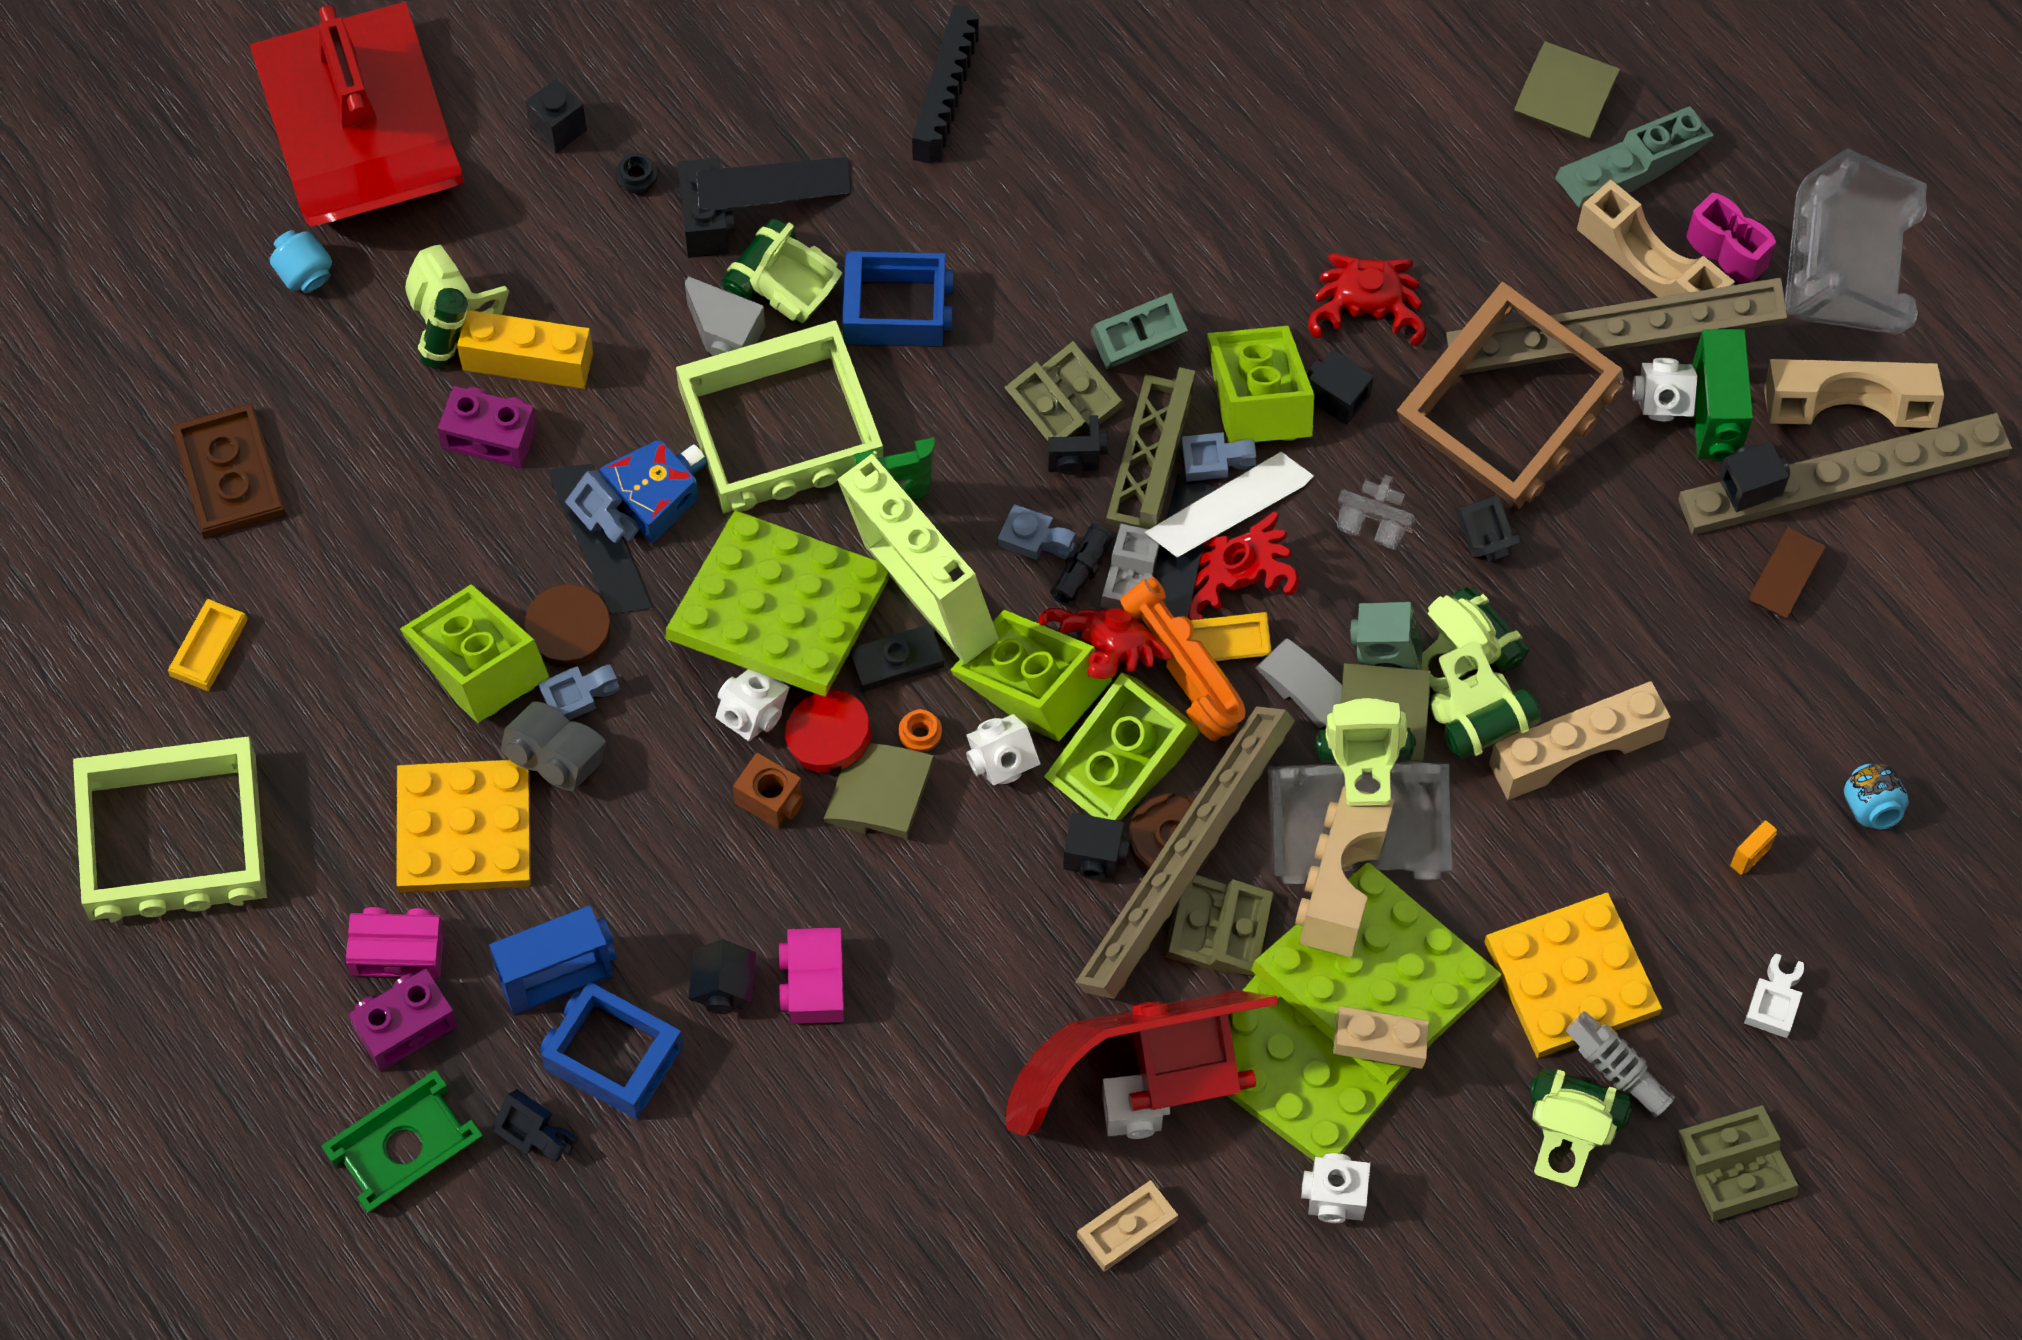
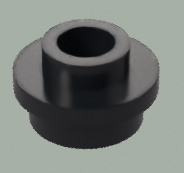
(633, 164)

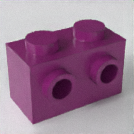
(487, 426)
(402, 1019)

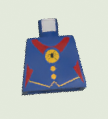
(655, 485)

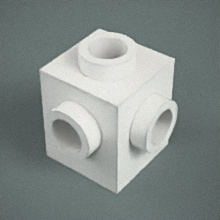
(1665, 389)
(751, 703)
(1001, 750)
(1336, 1188)

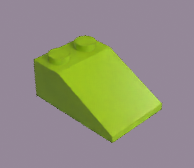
(1261, 385)
(476, 652)
(1034, 675)
(1122, 750)

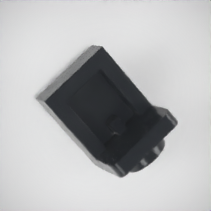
(1077, 453)
(1487, 528)

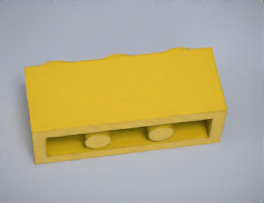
(525, 349)

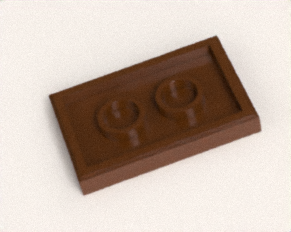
(228, 470)

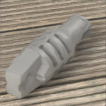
(1618, 1062)

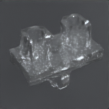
(1393, 520)

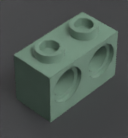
(1138, 331)
(1387, 635)

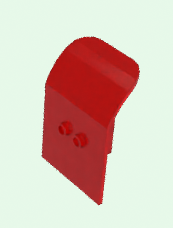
(356, 113)
(1179, 1046)

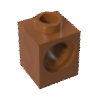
(766, 774)

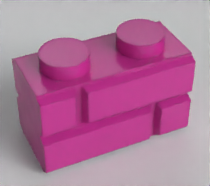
(394, 943)

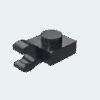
(526, 1127)

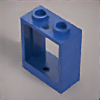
(902, 268)
(553, 959)
(647, 1076)

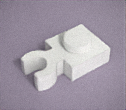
(1774, 1002)

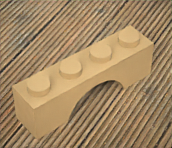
(1620, 230)
(1900, 391)
(1615, 723)
(1336, 906)

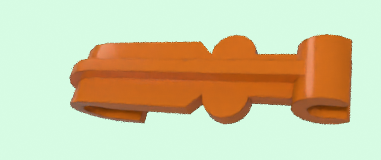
(1215, 702)

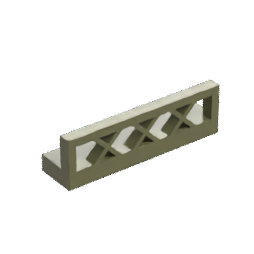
(1165, 449)

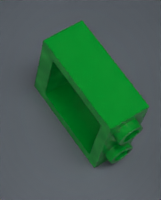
(1722, 393)

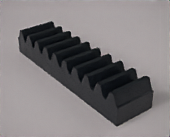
(945, 85)

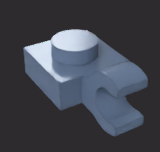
(1209, 456)
(596, 507)
(1031, 532)
(573, 693)

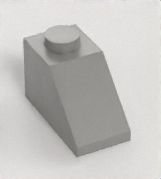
(723, 318)

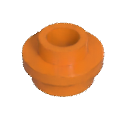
(920, 719)

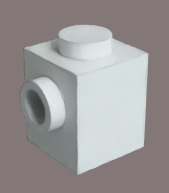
(1117, 1110)

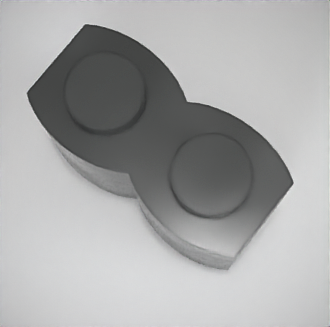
(553, 746)

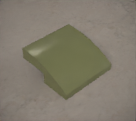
(1566, 91)
(1064, 394)
(1395, 685)
(880, 790)
(1219, 925)
(1737, 1163)

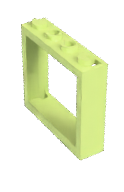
(763, 361)
(918, 558)
(162, 766)

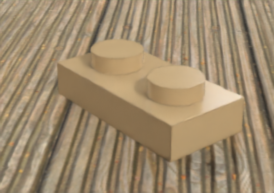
(1380, 1037)
(1127, 1225)

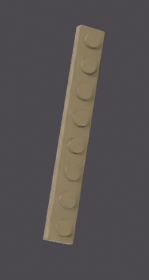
(1635, 324)
(1857, 471)
(1184, 852)

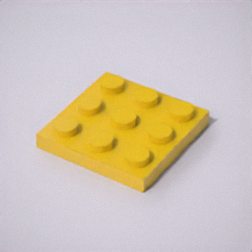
(463, 826)
(1572, 965)

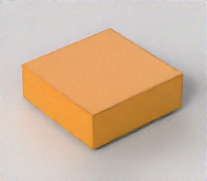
(1754, 848)

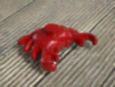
(1369, 288)
(1243, 563)
(1113, 635)

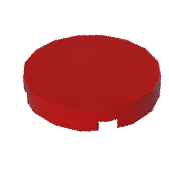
(828, 731)

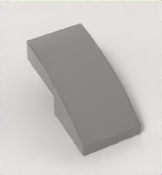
(1131, 562)
(1303, 679)

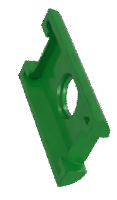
(910, 466)
(414, 1110)

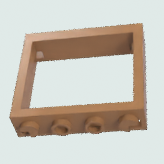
(1460, 354)

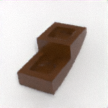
(1787, 573)

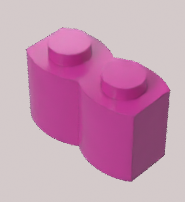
(1733, 240)
(814, 975)

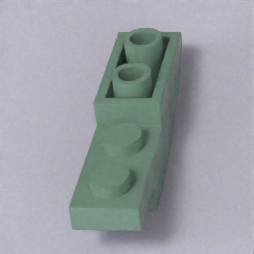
(1639, 158)

